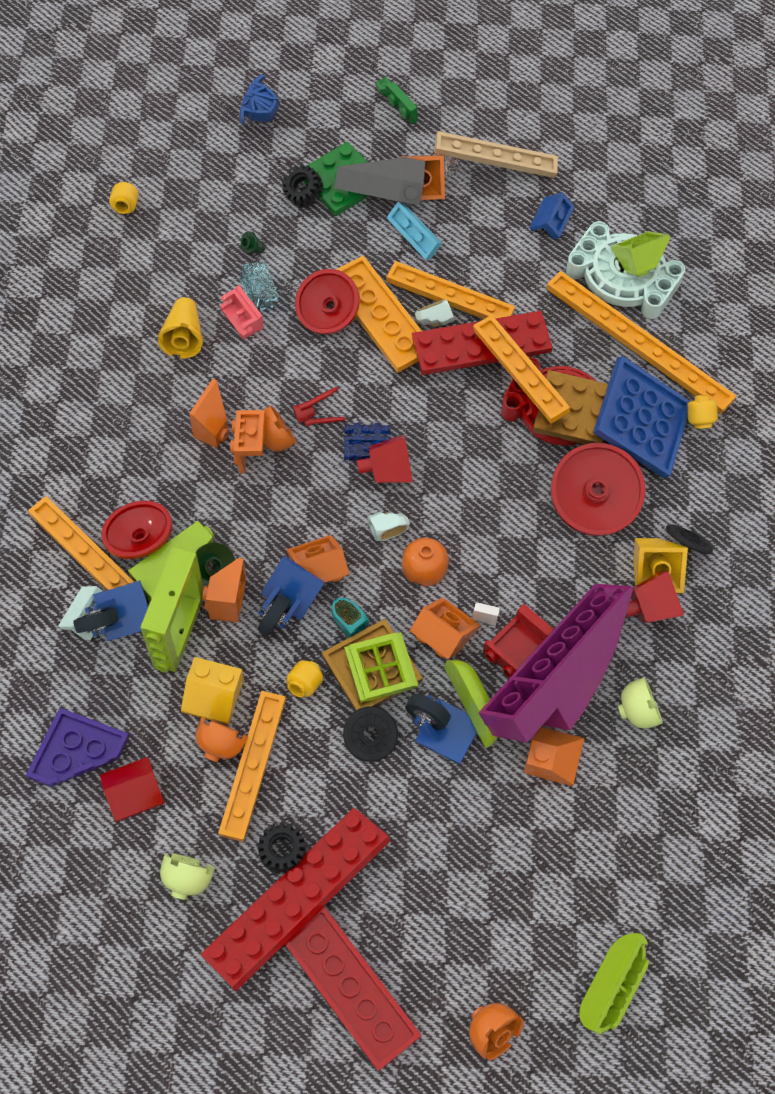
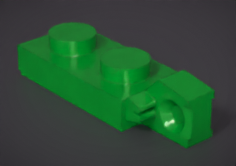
(398, 98)

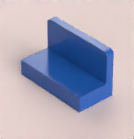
(553, 215)

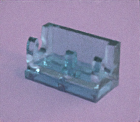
(258, 284)

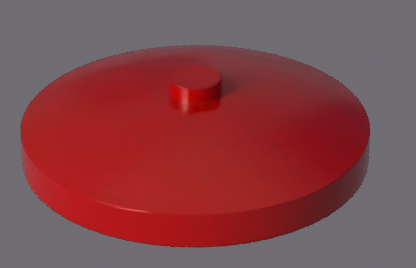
(597, 489)

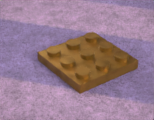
(585, 402)
(338, 664)

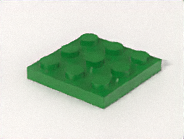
(326, 167)

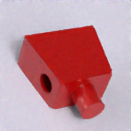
(388, 461)
(655, 599)

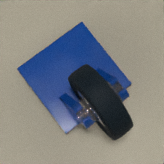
(291, 590)
(116, 612)
(441, 726)

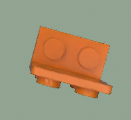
(249, 436)

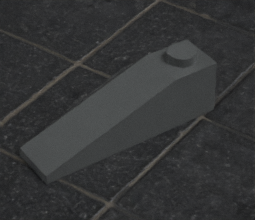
(388, 179)

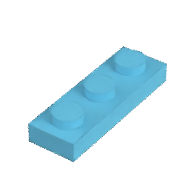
(414, 230)

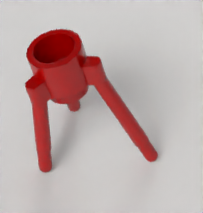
(305, 410)

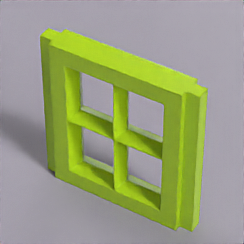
(359, 672)

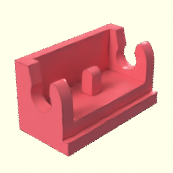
(241, 312)

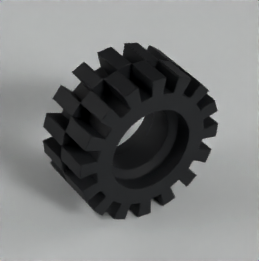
(295, 178)
(274, 834)

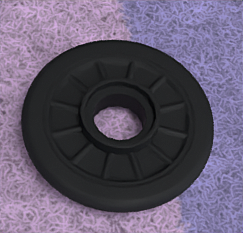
(689, 539)
(354, 733)

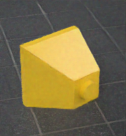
(658, 555)

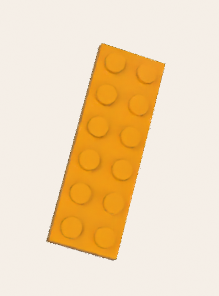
(383, 315)

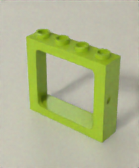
(172, 614)

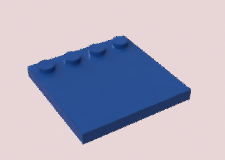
(642, 417)

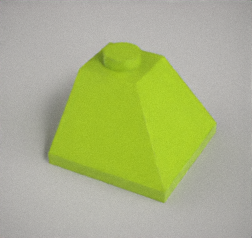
(641, 252)

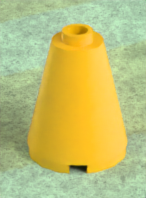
(181, 330)

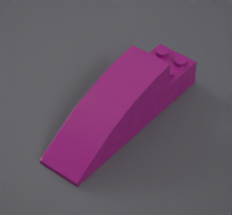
(563, 670)

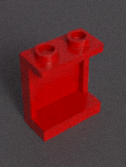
(517, 640)

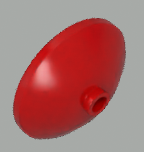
(318, 293)
(136, 529)

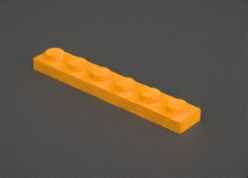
(441, 289)
(521, 369)
(78, 545)
(252, 766)

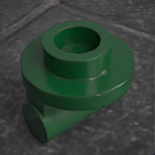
(251, 243)

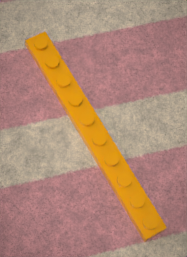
(639, 340)

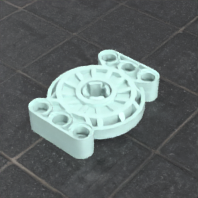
(601, 269)

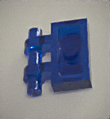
(357, 446)

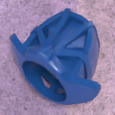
(259, 102)

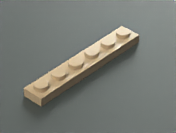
(495, 154)

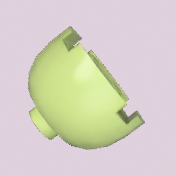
(639, 705)
(184, 875)

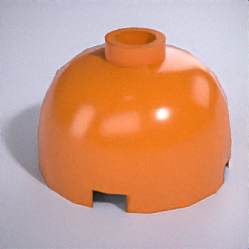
(276, 435)
(425, 561)
(218, 740)
(493, 1028)

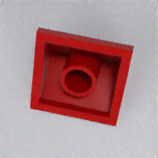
(131, 789)

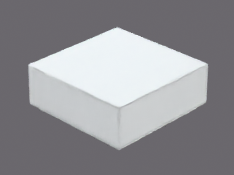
(486, 613)

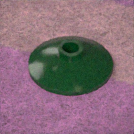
(215, 553)

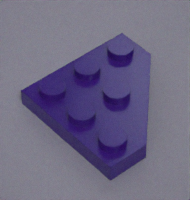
(74, 748)

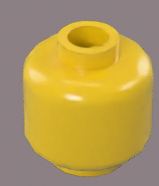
(124, 198)
(702, 412)
(304, 678)

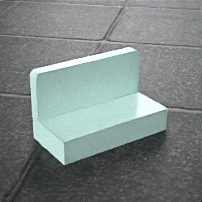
(77, 609)

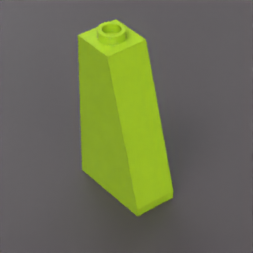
(151, 567)

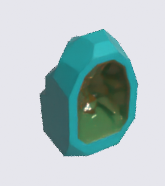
(349, 616)

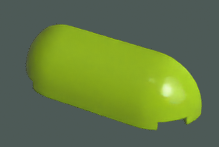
(471, 695)
(614, 984)

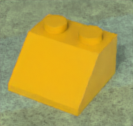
(212, 690)

